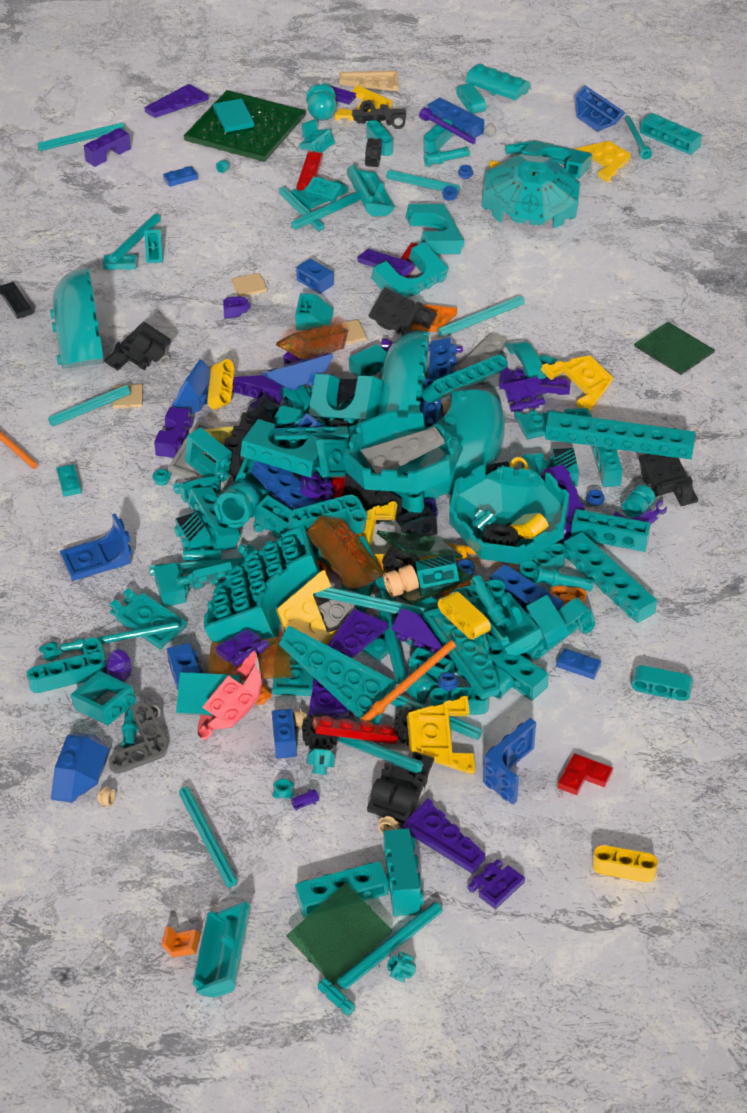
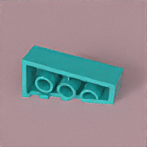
(402, 872)

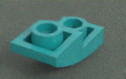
(199, 483)

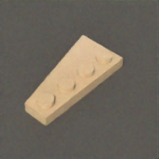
(371, 79)

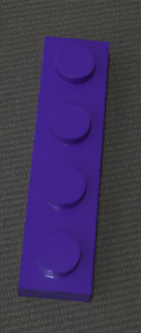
(374, 258)

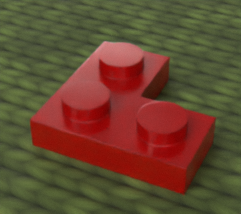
(581, 770)

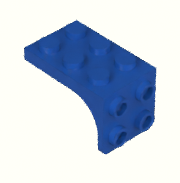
(99, 555)
(504, 756)

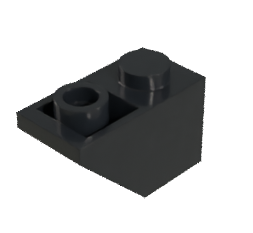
(263, 410)

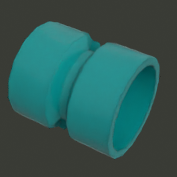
(638, 501)

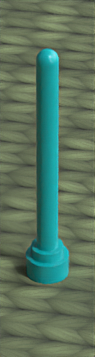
(645, 151)

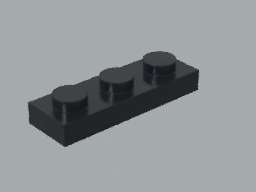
(15, 300)

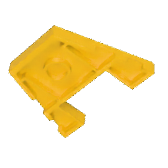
(363, 94)
(609, 156)
(585, 374)
(385, 512)
(302, 612)
(431, 734)

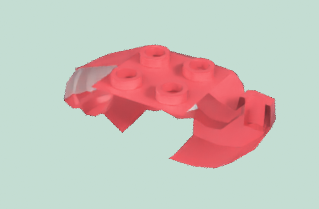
(232, 699)

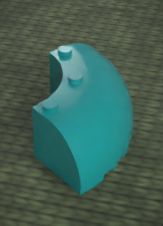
(76, 321)
(404, 374)
(479, 426)
(260, 586)

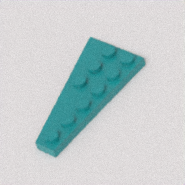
(469, 655)
(342, 676)

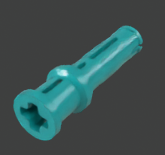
(439, 157)
(555, 578)
(493, 610)

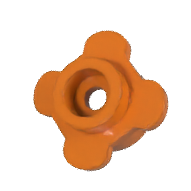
(264, 695)

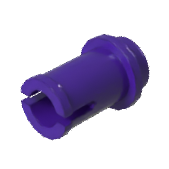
(305, 799)

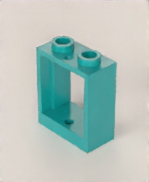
(202, 441)
(94, 688)

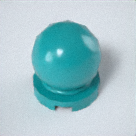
(321, 102)
(237, 504)

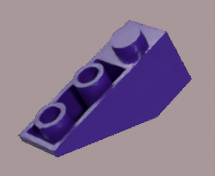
(257, 386)
(413, 628)

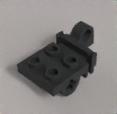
(378, 114)
(399, 312)
(139, 347)
(234, 443)
(667, 476)
(371, 498)
(399, 789)

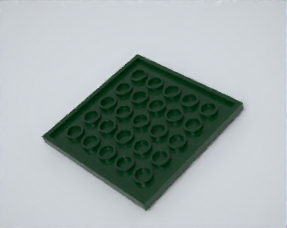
(271, 127)

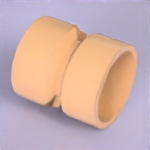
(402, 580)

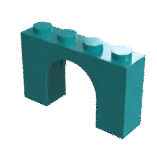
(576, 161)
(447, 239)
(428, 263)
(363, 407)
(258, 447)

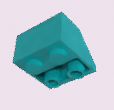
(312, 312)

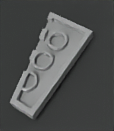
(490, 347)
(402, 450)
(179, 466)
(333, 614)

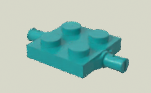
(205, 576)

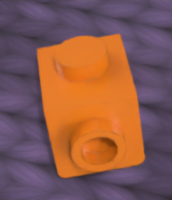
(180, 943)

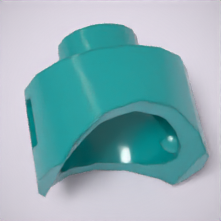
(421, 688)
(328, 760)

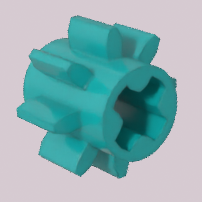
(484, 518)
(401, 966)

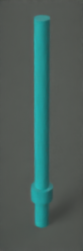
(77, 644)

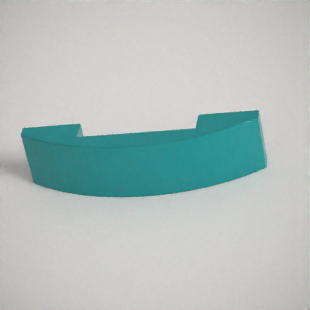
(528, 357)

